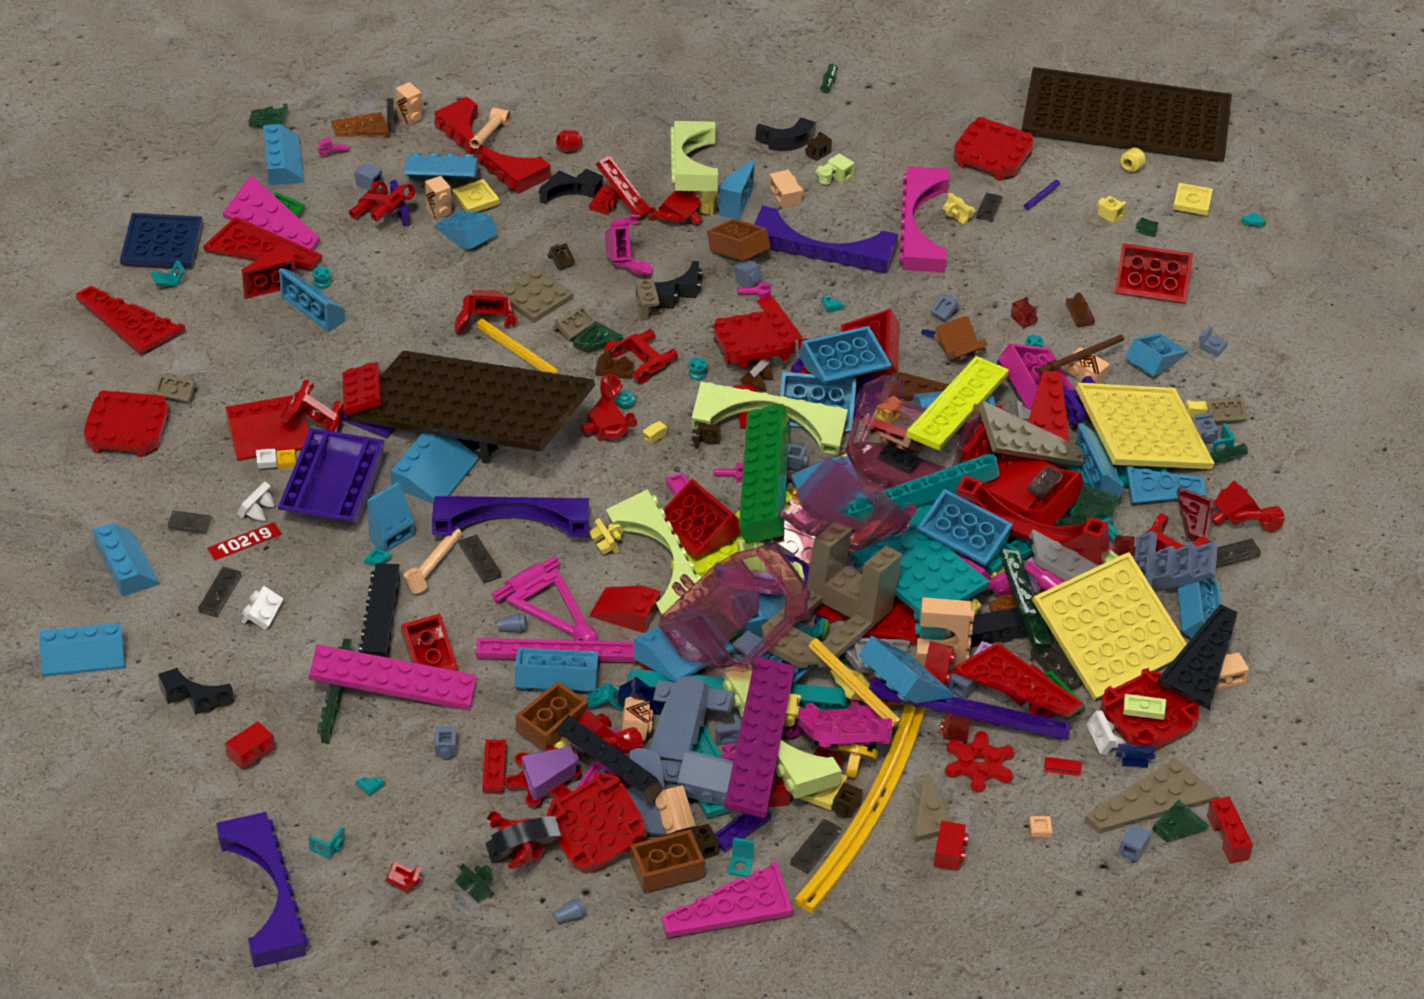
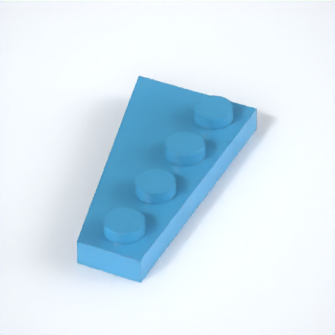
(1154, 486)

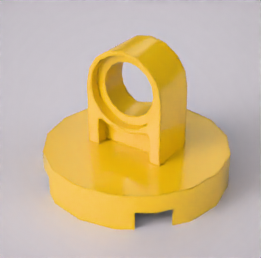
(856, 753)

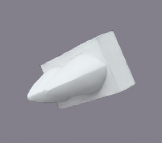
(250, 505)
(1102, 733)

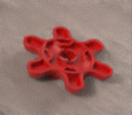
(983, 771)
(519, 782)

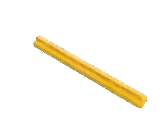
(515, 347)
(852, 681)

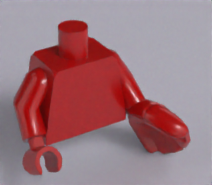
(678, 208)
(484, 303)
(605, 418)
(1238, 506)
(624, 740)
(527, 853)

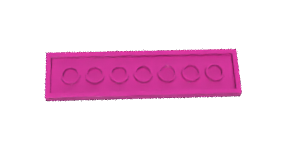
(392, 677)

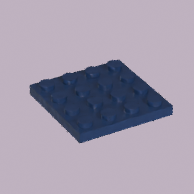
(161, 240)

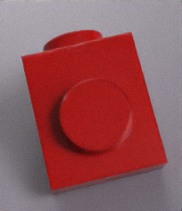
(403, 877)

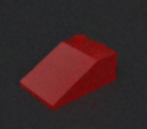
(263, 274)
(627, 606)
(429, 643)

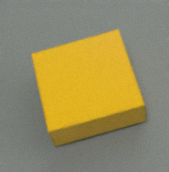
(285, 459)

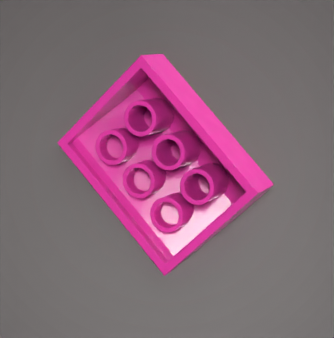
(1023, 366)

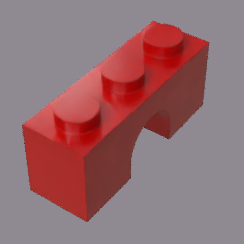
(1226, 819)

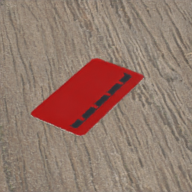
(1062, 766)

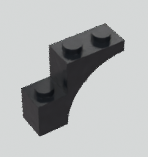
(563, 184)
(683, 286)
(201, 697)

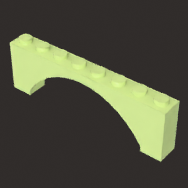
(685, 172)
(821, 421)
(643, 517)
(799, 770)

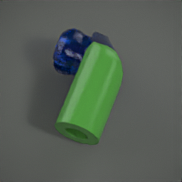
(825, 628)

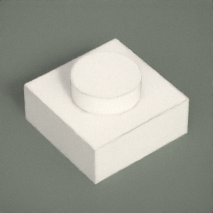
(266, 458)

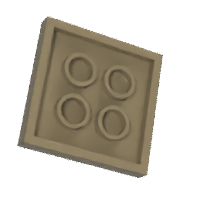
(536, 295)

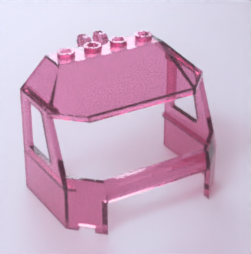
(886, 395)
(830, 491)
(725, 601)

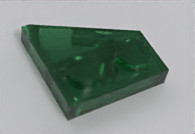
(268, 116)
(1095, 503)

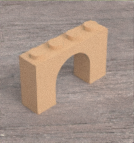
(951, 615)

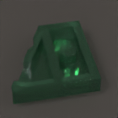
(595, 337)
(1179, 823)

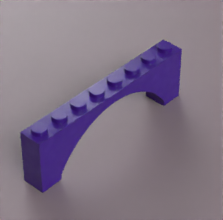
(868, 254)
(458, 511)
(281, 935)

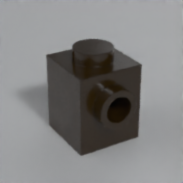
(706, 840)

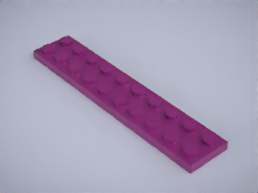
(759, 738)

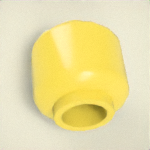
(1132, 159)

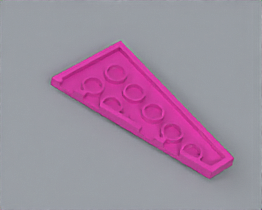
(264, 210)
(734, 904)

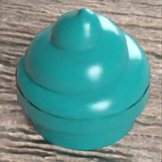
(625, 399)

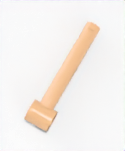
(496, 118)
(416, 576)

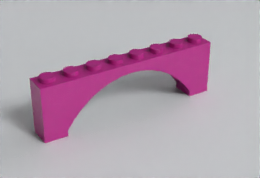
(919, 251)

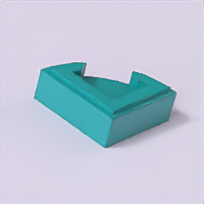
(1253, 219)
(831, 305)
(377, 556)
(370, 785)

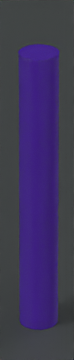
(1042, 194)

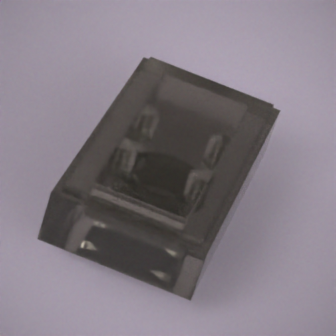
(391, 115)
(189, 521)

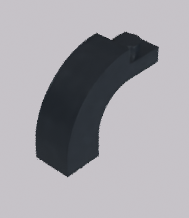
(789, 138)
(510, 839)

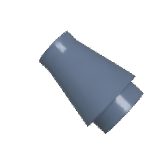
(513, 623)
(571, 910)

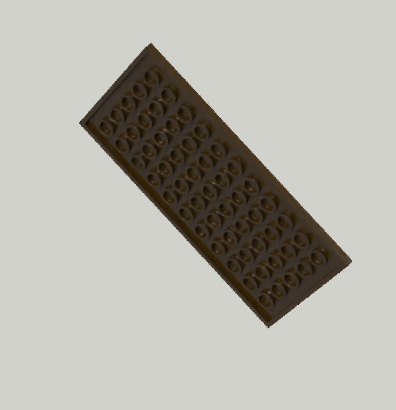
(1127, 113)
(475, 400)

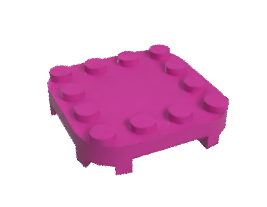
(845, 726)

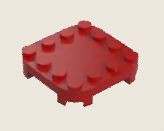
(993, 148)
(754, 337)
(126, 422)
(1179, 718)
(597, 822)

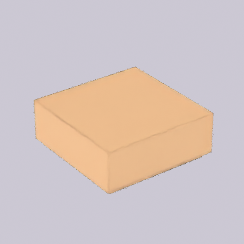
(1040, 826)

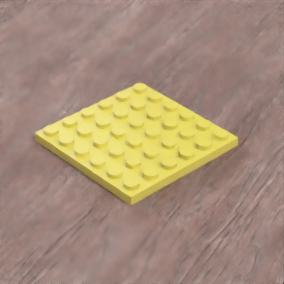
(1144, 426)
(1110, 624)

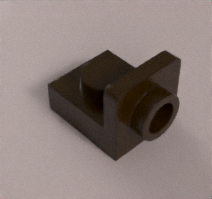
(561, 255)
(706, 433)

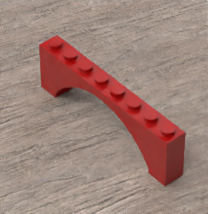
(515, 172)
(1086, 539)

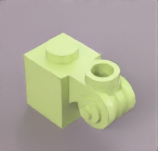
(838, 168)

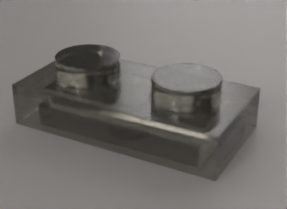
(989, 207)
(1045, 482)

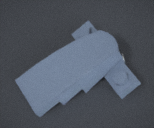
(1174, 566)
(685, 714)
(665, 772)

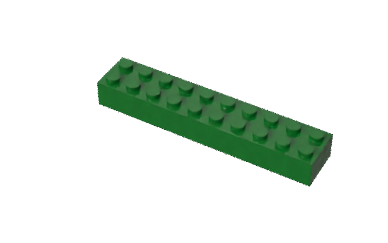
(764, 473)

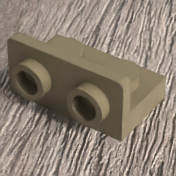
(646, 297)
(574, 322)
(175, 388)
(1227, 409)

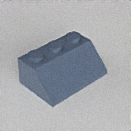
(705, 777)

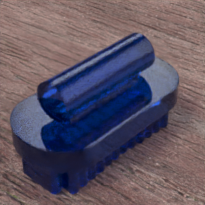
(1135, 754)

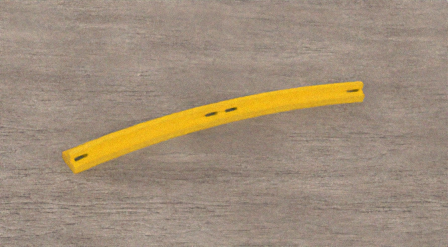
(866, 818)

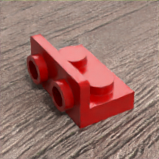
(604, 200)
(939, 660)

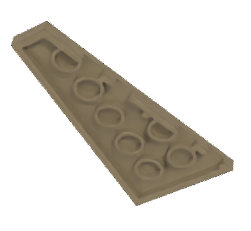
(1020, 438)
(1151, 797)

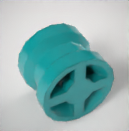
(322, 277)
(1034, 340)
(697, 369)

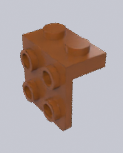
(959, 339)
(908, 444)

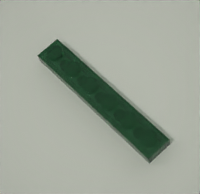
(1023, 595)
(332, 700)

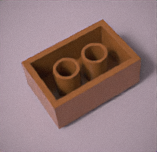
(738, 239)
(545, 714)
(667, 861)

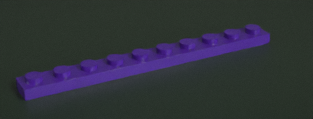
(982, 712)

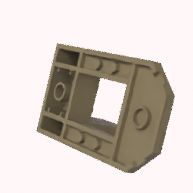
(859, 596)

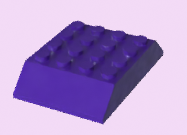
(333, 475)

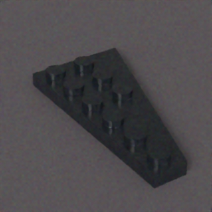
(1200, 663)

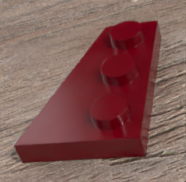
(1195, 512)

